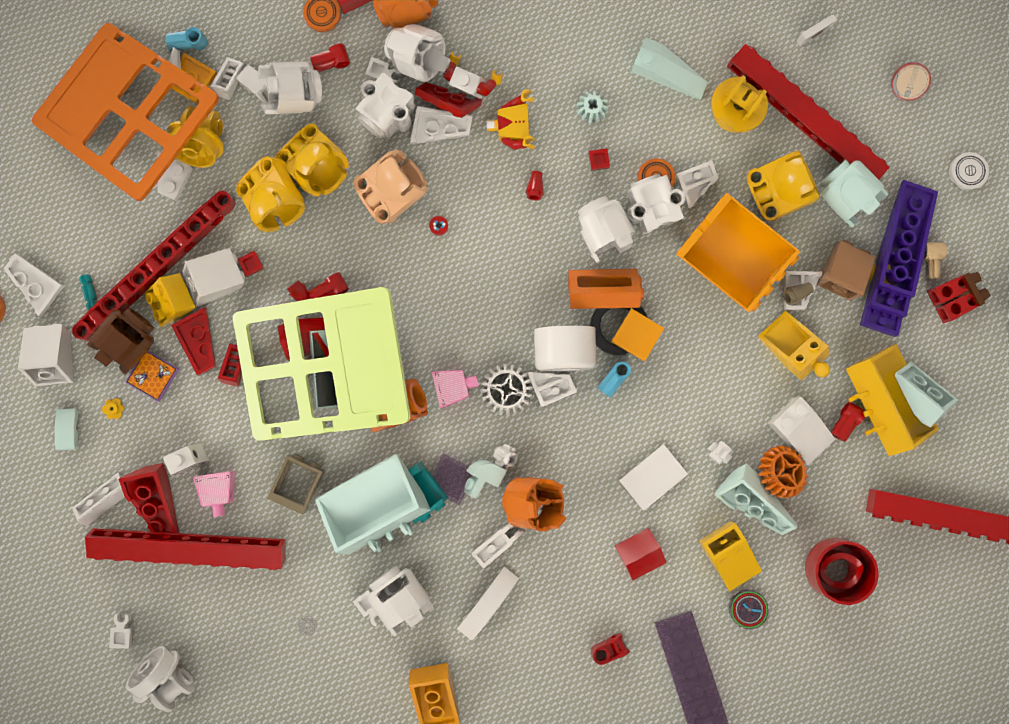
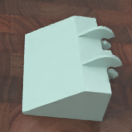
(372, 506)

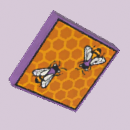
(152, 376)

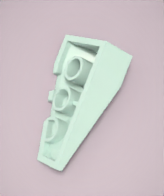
(666, 68)
(746, 493)

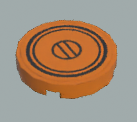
(322, 14)
(657, 166)

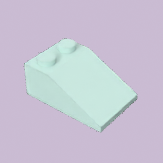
(925, 396)

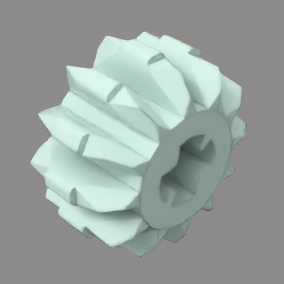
(593, 99)

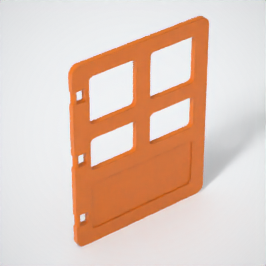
(95, 88)

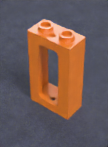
(595, 288)

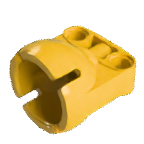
(314, 161)
(783, 185)
(270, 194)

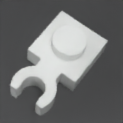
(377, 67)
(365, 607)
(121, 634)

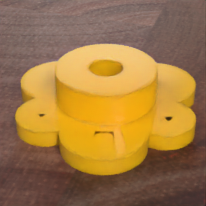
(116, 412)

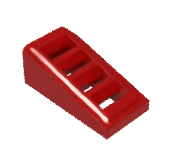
(222, 377)

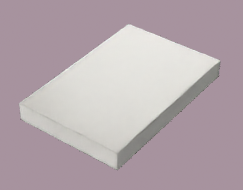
(653, 477)

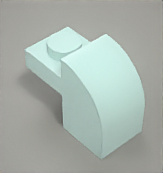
(482, 472)

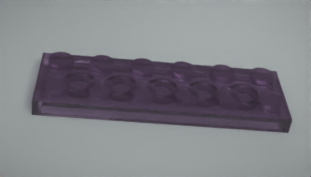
(690, 670)

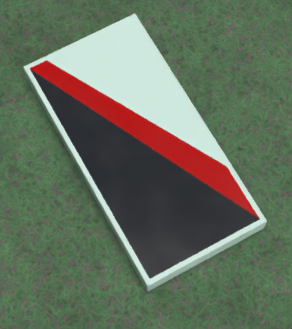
(322, 381)

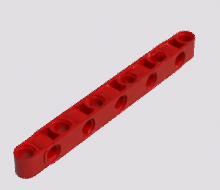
(156, 263)

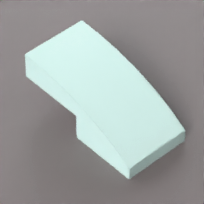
(65, 429)

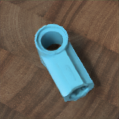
(185, 40)
(613, 379)

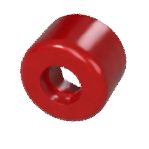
(861, 574)

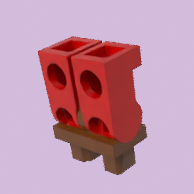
(965, 293)

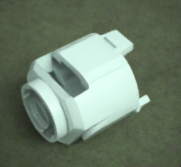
(852, 189)

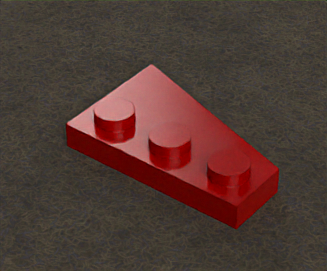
(453, 103)

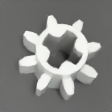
(720, 452)
(505, 456)

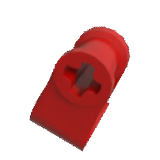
(610, 648)

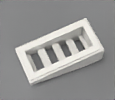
(223, 89)

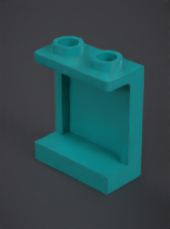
(432, 491)

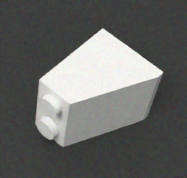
(212, 276)
(46, 355)

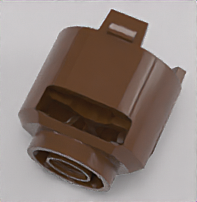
(122, 338)

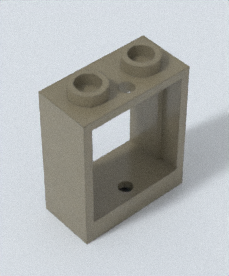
(286, 501)

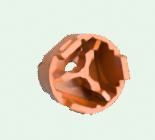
(403, 12)
(525, 497)

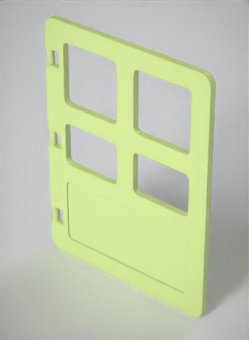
(361, 358)

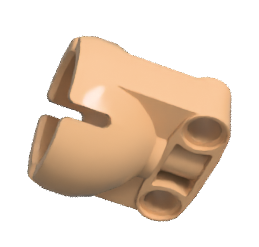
(391, 186)

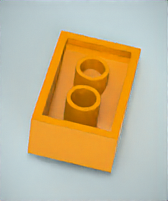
(434, 694)

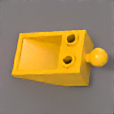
(793, 342)

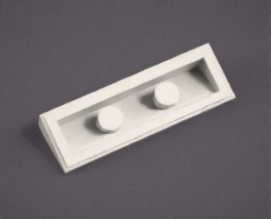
(99, 501)

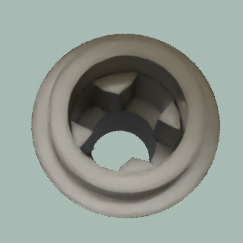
(796, 293)

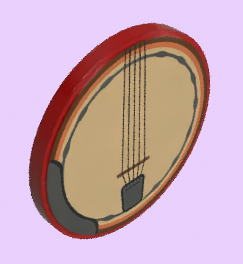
(911, 81)

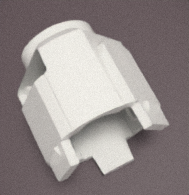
(416, 51)
(290, 87)
(605, 227)
(398, 598)

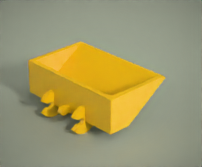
(886, 402)

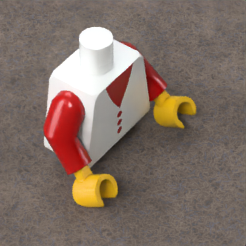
(468, 81)

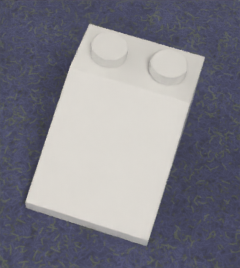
(802, 429)

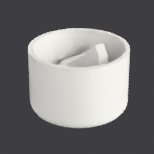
(565, 348)

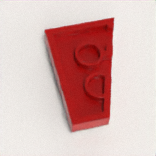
(196, 340)

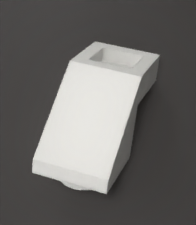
(249, 80)

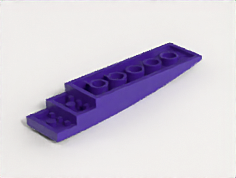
(904, 251)

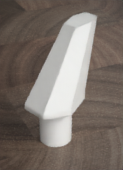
(175, 58)

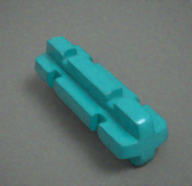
(88, 290)

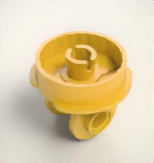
(738, 92)
(205, 143)

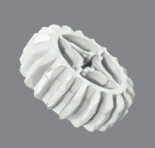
(490, 385)

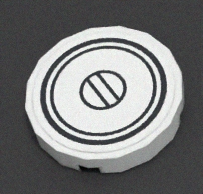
(969, 171)

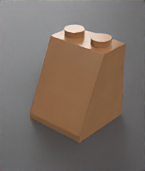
(847, 270)

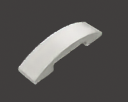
(488, 603)

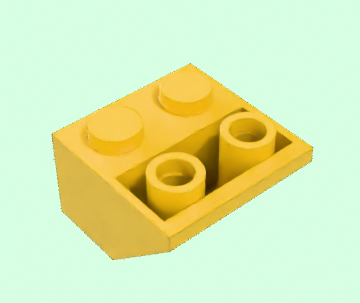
(169, 299)

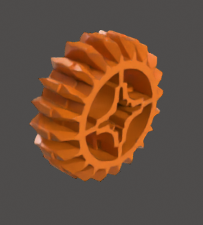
(791, 480)

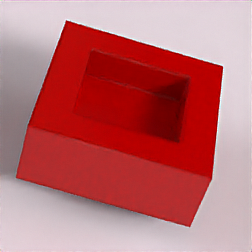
(599, 159)
(250, 264)

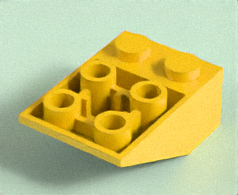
(730, 555)

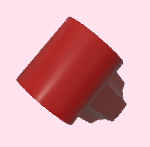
(335, 57)
(333, 285)
(850, 418)

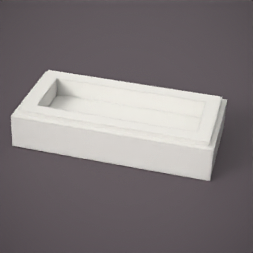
(816, 30)

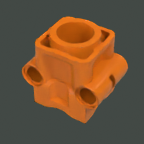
(417, 404)

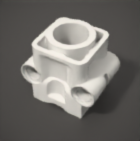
(385, 107)
(654, 204)

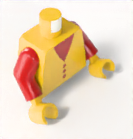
(513, 123)

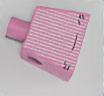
(452, 386)
(216, 490)

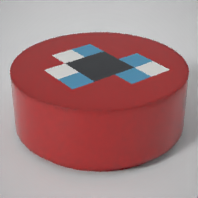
(438, 225)

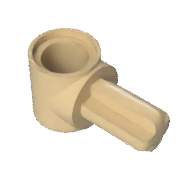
(933, 255)

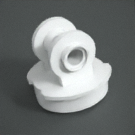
(159, 668)

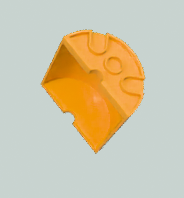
(738, 253)

